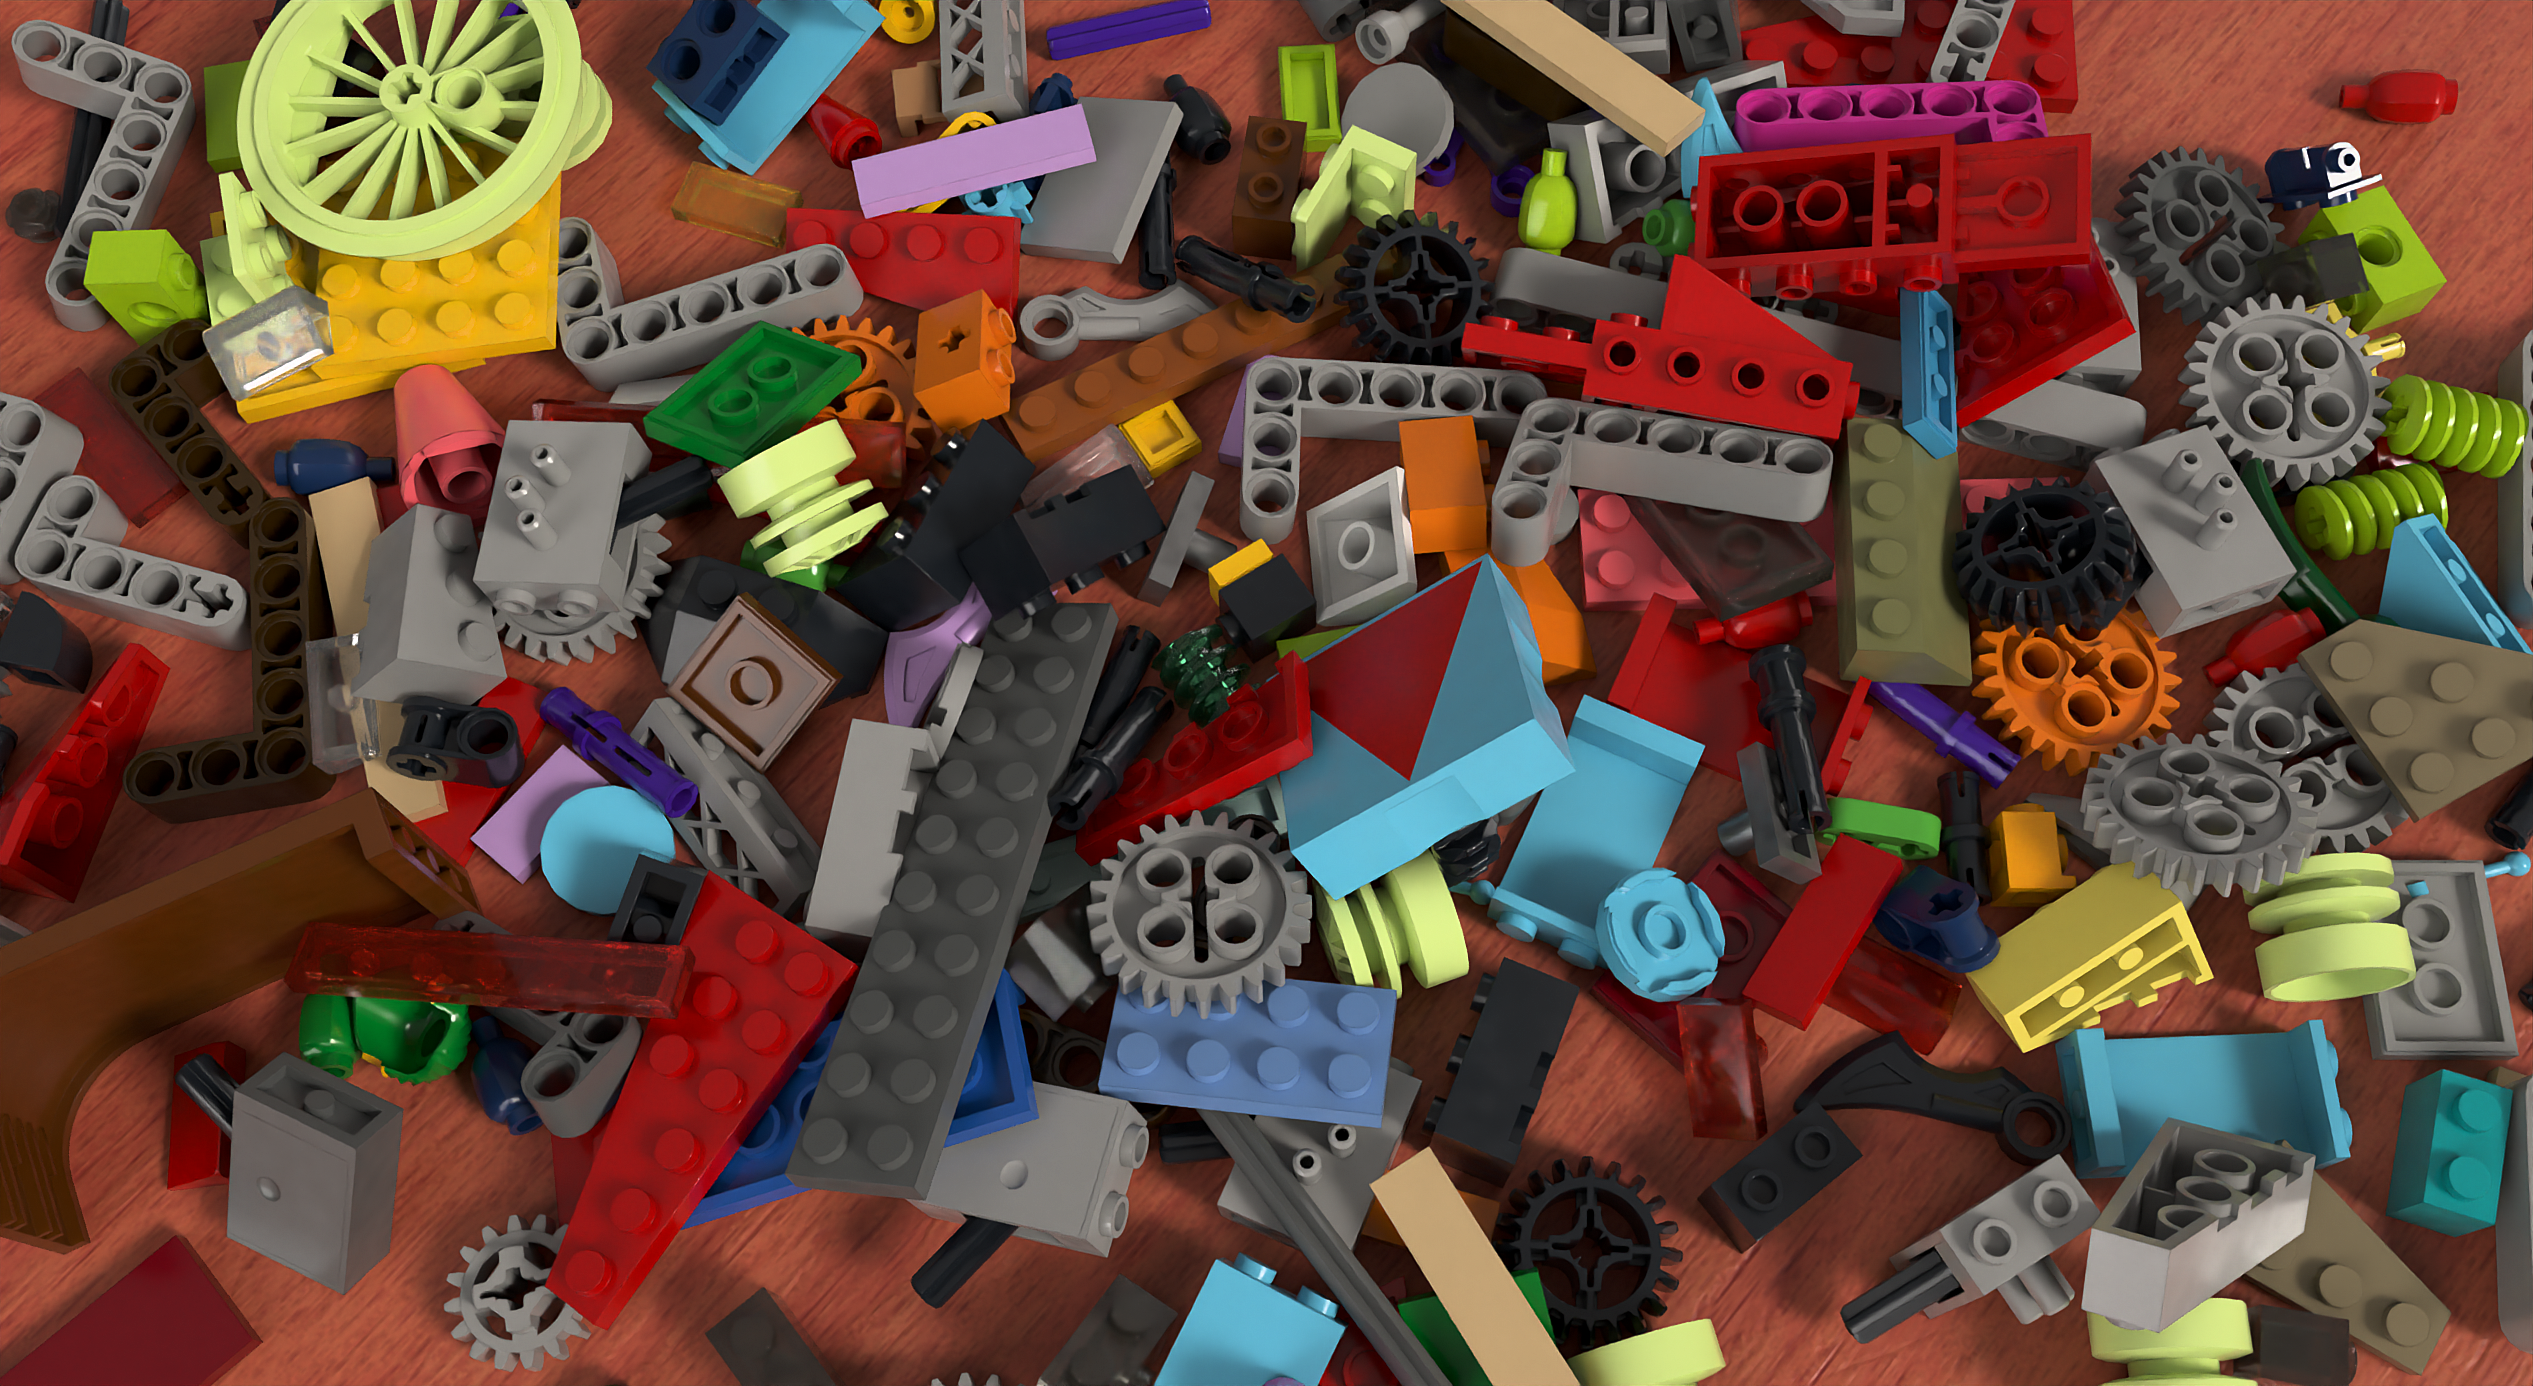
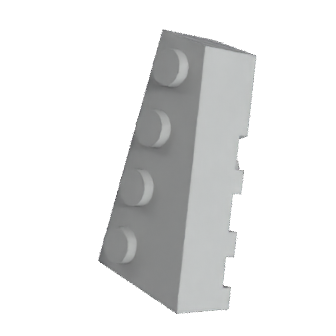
(2192, 1222)

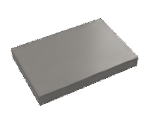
(1096, 206)
(2459, 992)

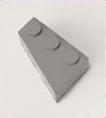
(426, 617)
(867, 832)

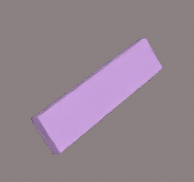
(973, 161)

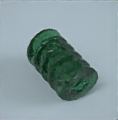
(1201, 673)

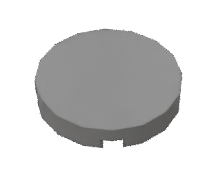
(1403, 107)
(952, 695)

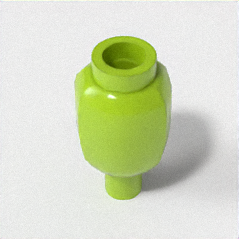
(1549, 206)

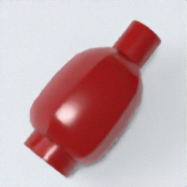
(2403, 96)
(1760, 627)
(2266, 643)

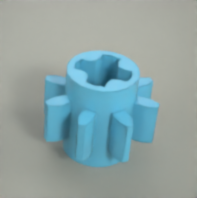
(999, 201)

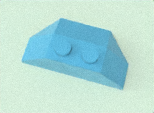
(2439, 592)

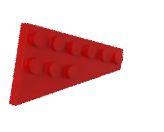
(2033, 50)
(2030, 329)
(697, 1090)

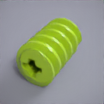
(2453, 426)
(2367, 508)

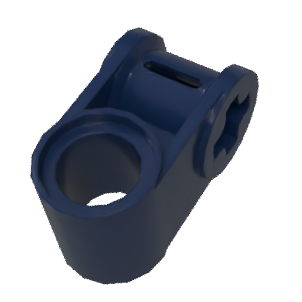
(1937, 921)

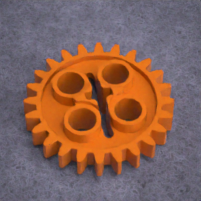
(883, 363)
(2078, 678)

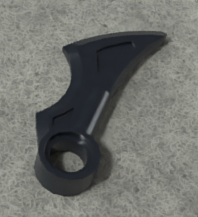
(1895, 1078)

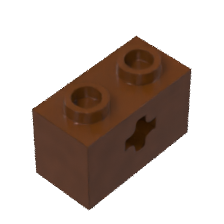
(1268, 187)

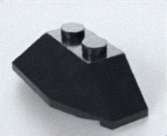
(703, 589)

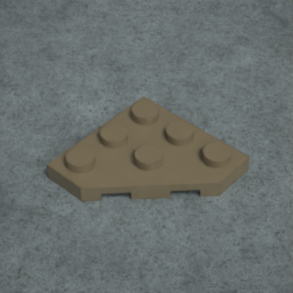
(2427, 708)

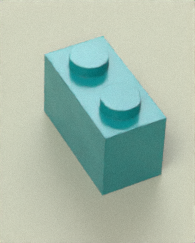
(2450, 1153)

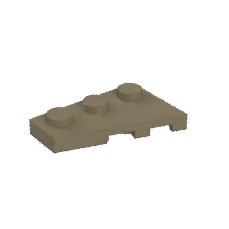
(2352, 1275)

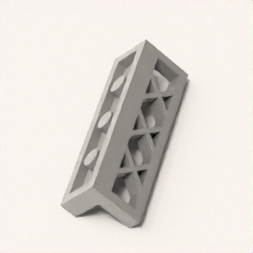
(1000, 51)
(733, 799)

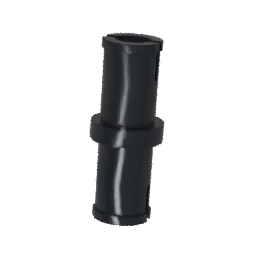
(1963, 833)

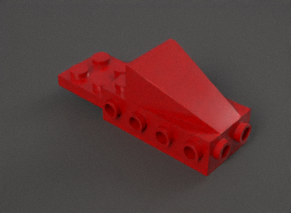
(1890, 215)
(1734, 354)

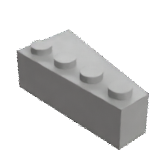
(1623, 177)

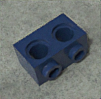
(716, 61)

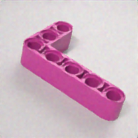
(1887, 111)

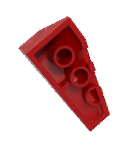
(69, 789)

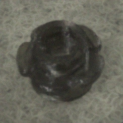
(33, 214)

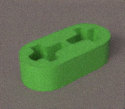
(1893, 829)

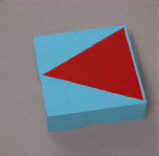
(1421, 729)

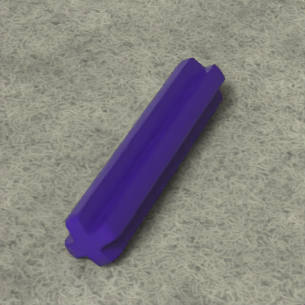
(1127, 28)

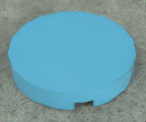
(595, 845)
(1659, 935)

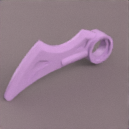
(920, 657)

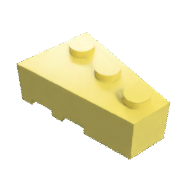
(2087, 953)

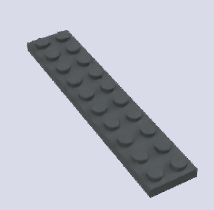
(954, 910)

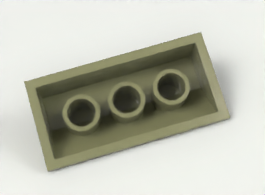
(1894, 558)

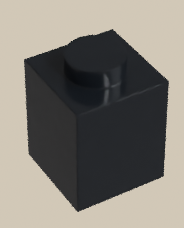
(1265, 608)

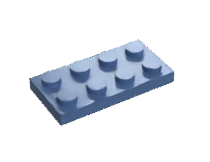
(1295, 1055)

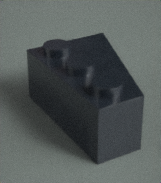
(1063, 544)
(913, 558)

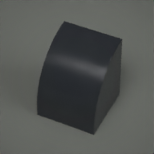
(45, 647)

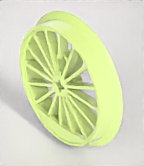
(291, 94)

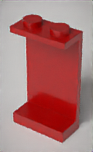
(1713, 700)

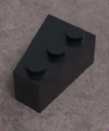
(1499, 1071)

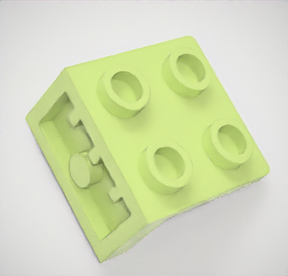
(1359, 179)
(248, 259)

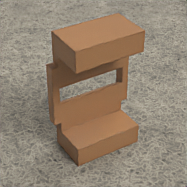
(919, 98)

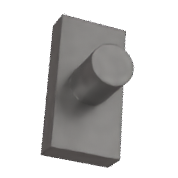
(1184, 542)
(1765, 821)

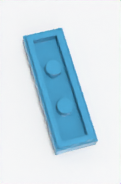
(1928, 371)

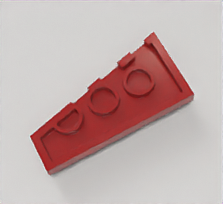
(919, 255)
(1250, 742)

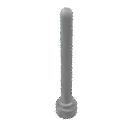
(1386, 32)

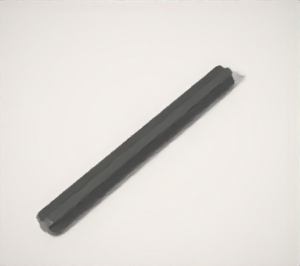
(1325, 1249)

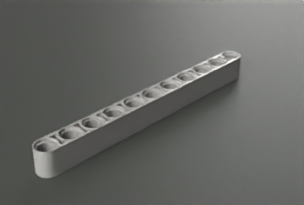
(2048, 424)

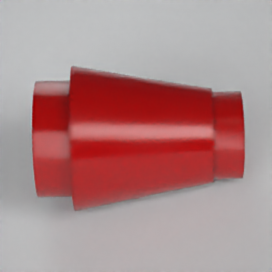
(843, 131)

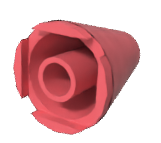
(445, 444)

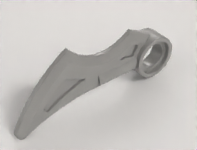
(1107, 318)

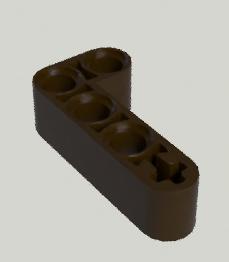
(164, 393)

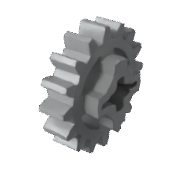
(490, 1296)

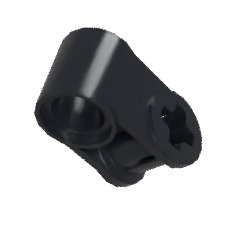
(444, 740)

